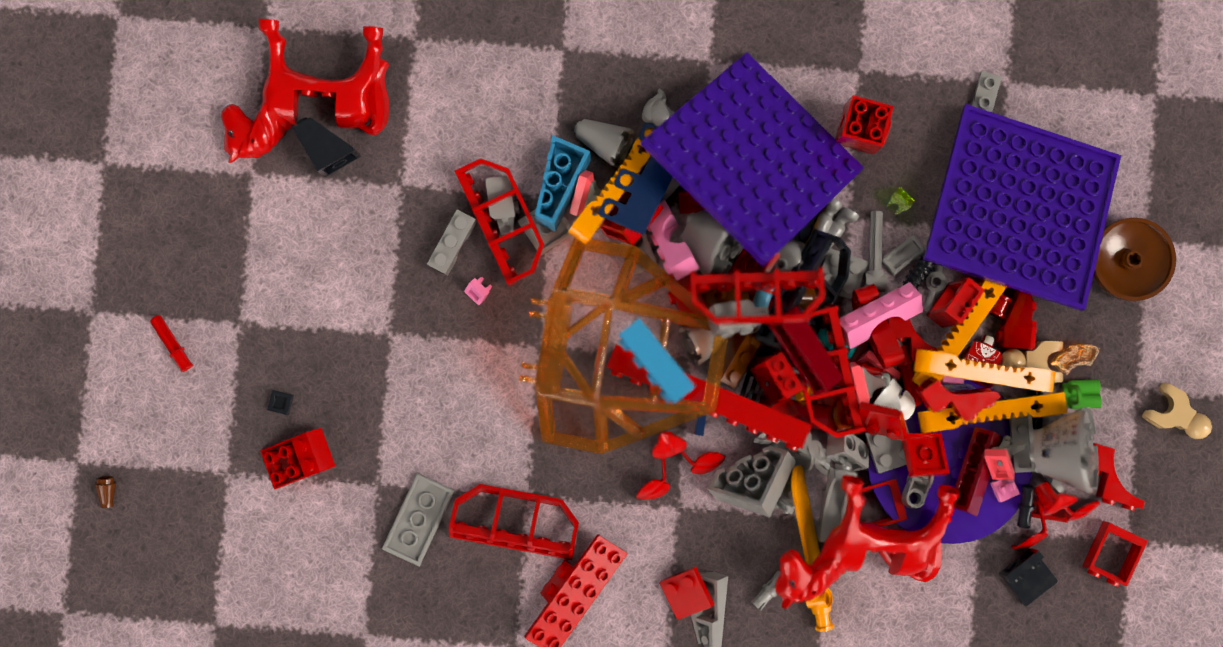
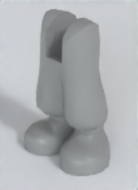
(826, 224)

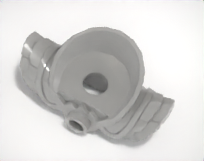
(810, 455)

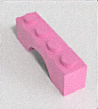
(677, 255)
(859, 324)

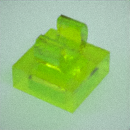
(902, 199)

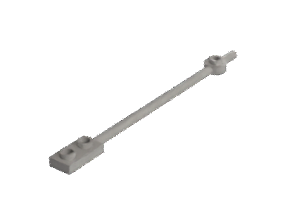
(984, 99)

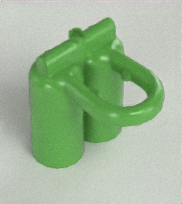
(1082, 393)

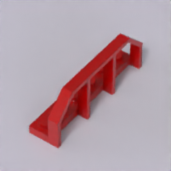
(484, 218)
(765, 281)
(848, 389)
(501, 537)

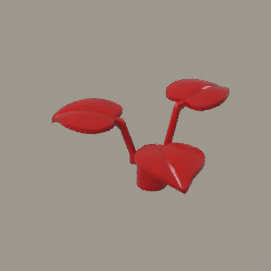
(668, 446)
(1054, 503)

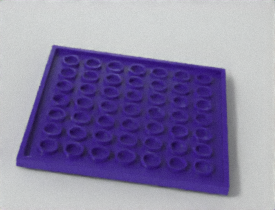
(753, 157)
(1023, 207)

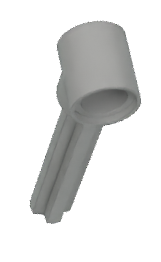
(875, 275)

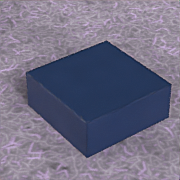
(700, 425)

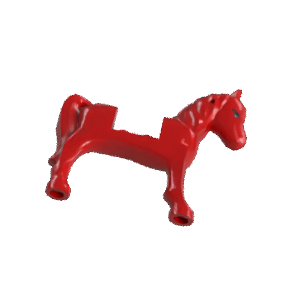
(357, 97)
(914, 552)

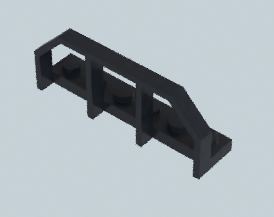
(812, 257)

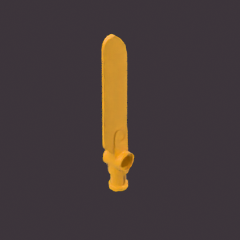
(822, 604)

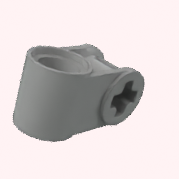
(919, 488)

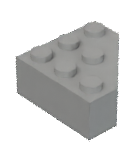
(754, 480)

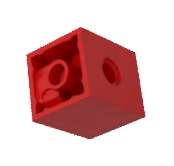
(864, 124)

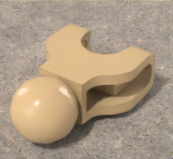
(1033, 358)
(1179, 414)

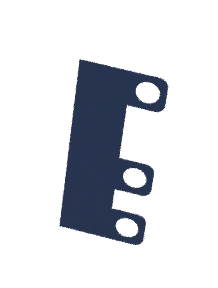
(646, 194)

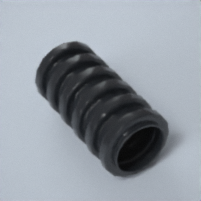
(919, 272)

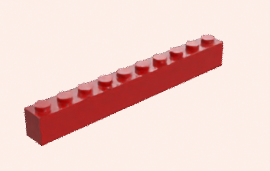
(730, 405)

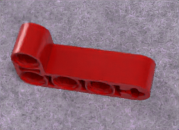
(882, 337)

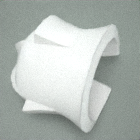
(892, 398)

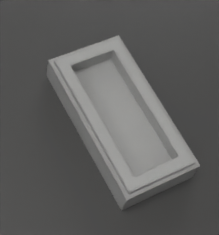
(903, 255)

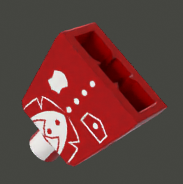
(983, 353)

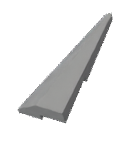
(710, 622)

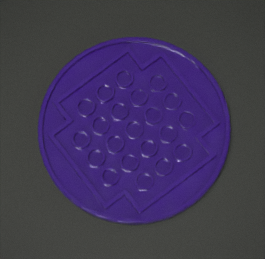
(963, 526)

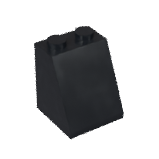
(324, 147)

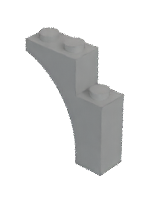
(833, 501)

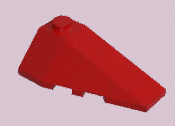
(1018, 329)

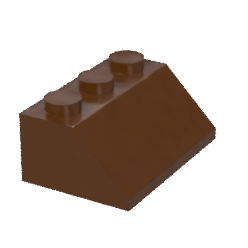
(739, 356)

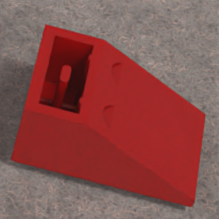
(297, 458)

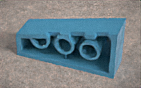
(560, 179)
(656, 361)

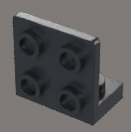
(1028, 576)

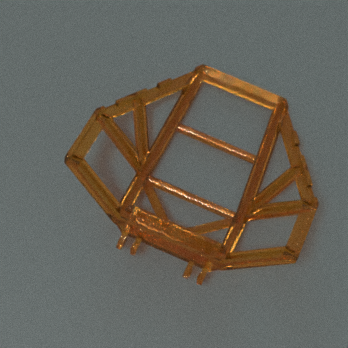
(558, 330)

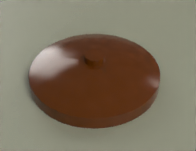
(1135, 259)

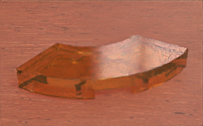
(1075, 355)

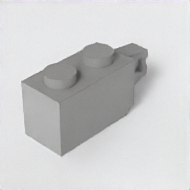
(506, 210)
(729, 310)

